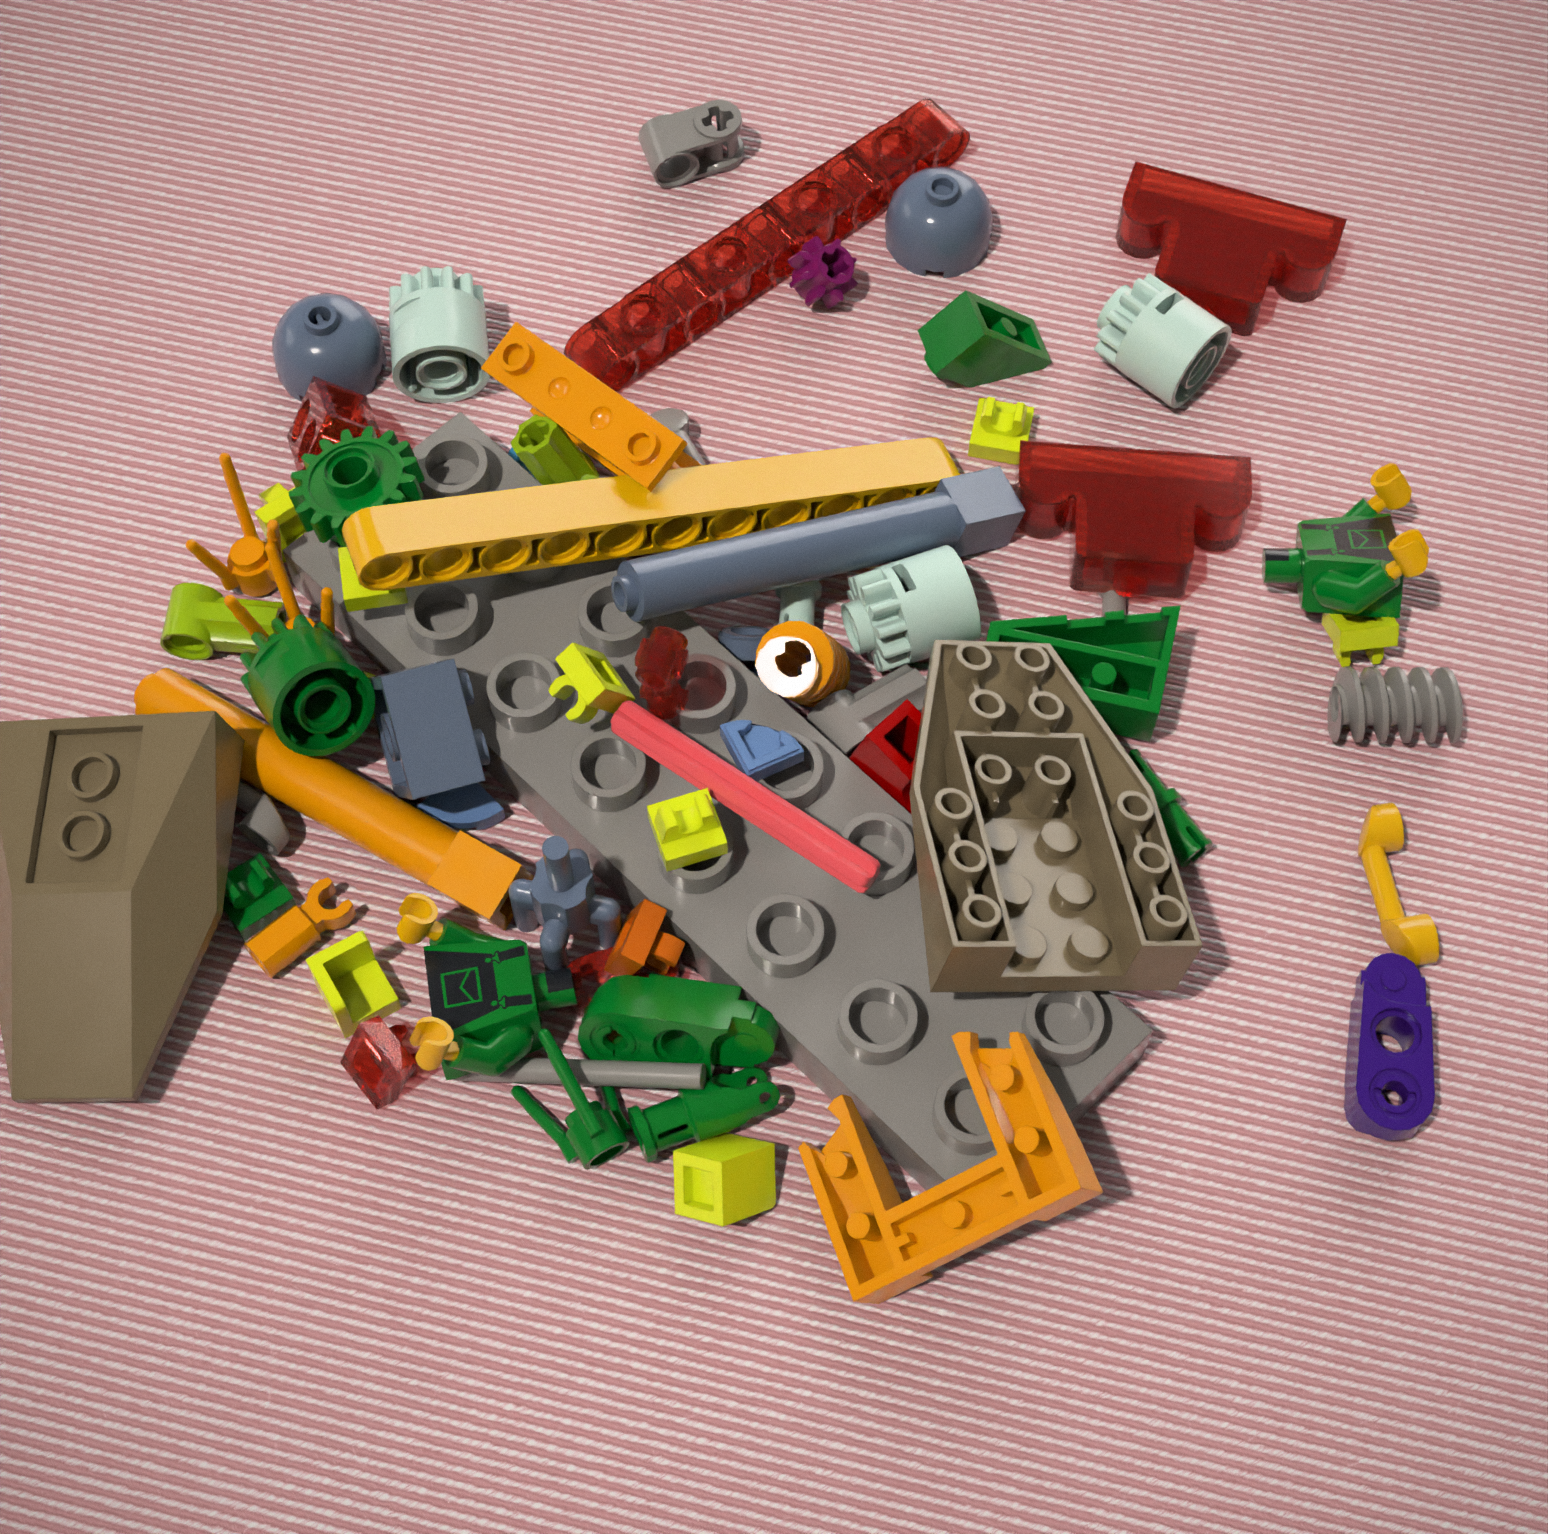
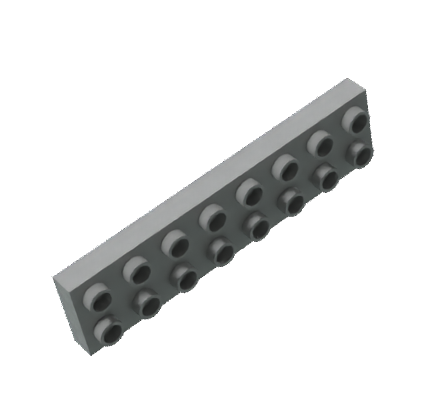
(826, 961)

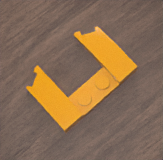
(1035, 1175)

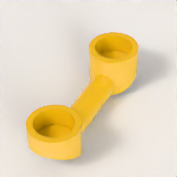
(1410, 935)

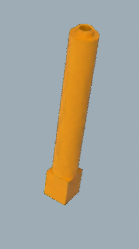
(352, 806)

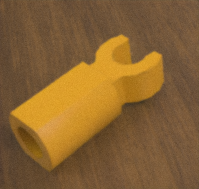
(298, 929)

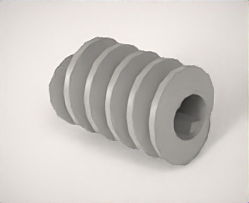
(1395, 701)

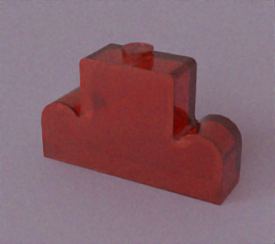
(1226, 243)
(1132, 511)

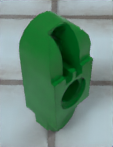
(677, 1023)

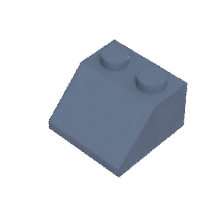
(428, 729)

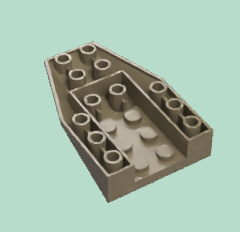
(1037, 835)
(107, 891)

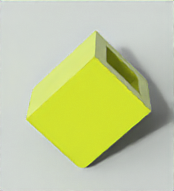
(352, 983)
(724, 1179)

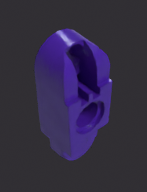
(1392, 1003)

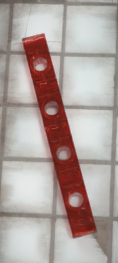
(755, 250)

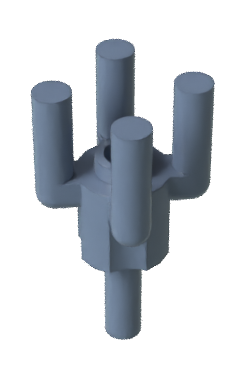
(562, 902)

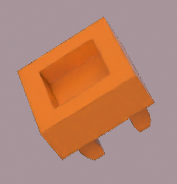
(643, 944)

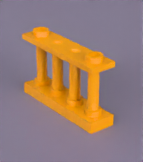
(587, 409)

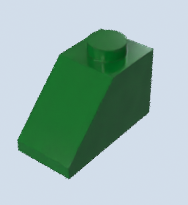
(981, 342)

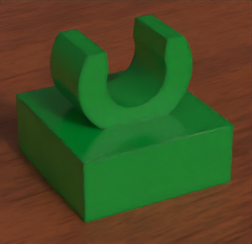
(254, 896)

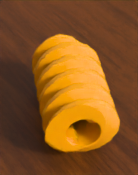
(786, 649)

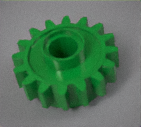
(351, 478)

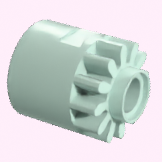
(438, 335)
(1161, 339)
(909, 605)

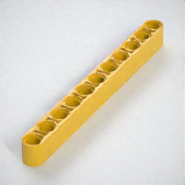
(620, 518)

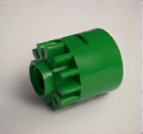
(308, 687)

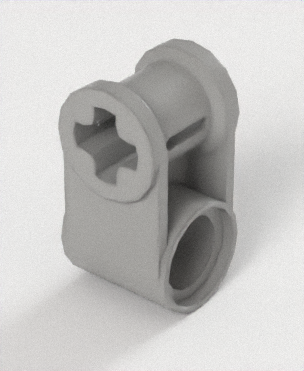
(688, 145)

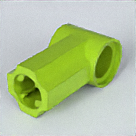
(551, 453)
(202, 623)

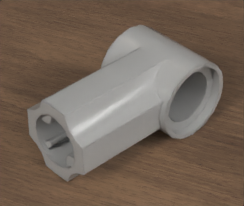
(849, 717)

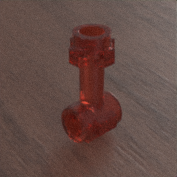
(659, 667)

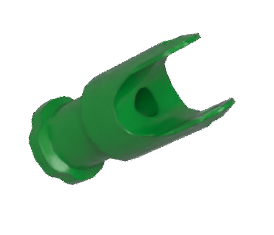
(703, 1113)

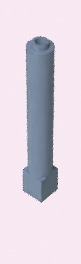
(965, 512)

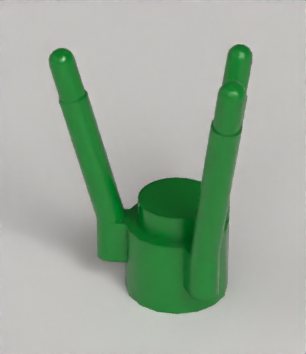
(593, 1132)

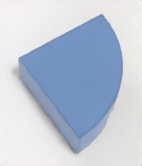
(760, 749)
(464, 807)

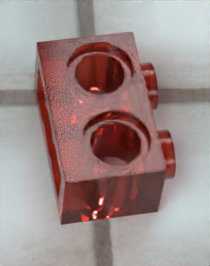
(324, 414)

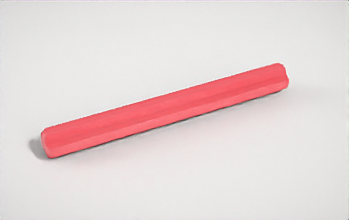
(746, 796)

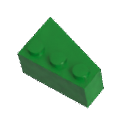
(1113, 658)

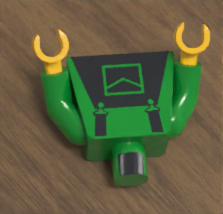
(1355, 559)
(479, 993)

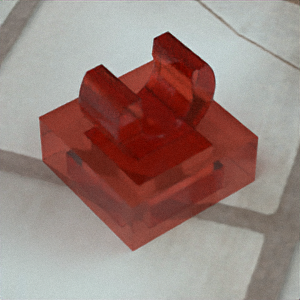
(379, 1061)

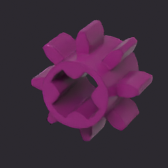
(822, 272)

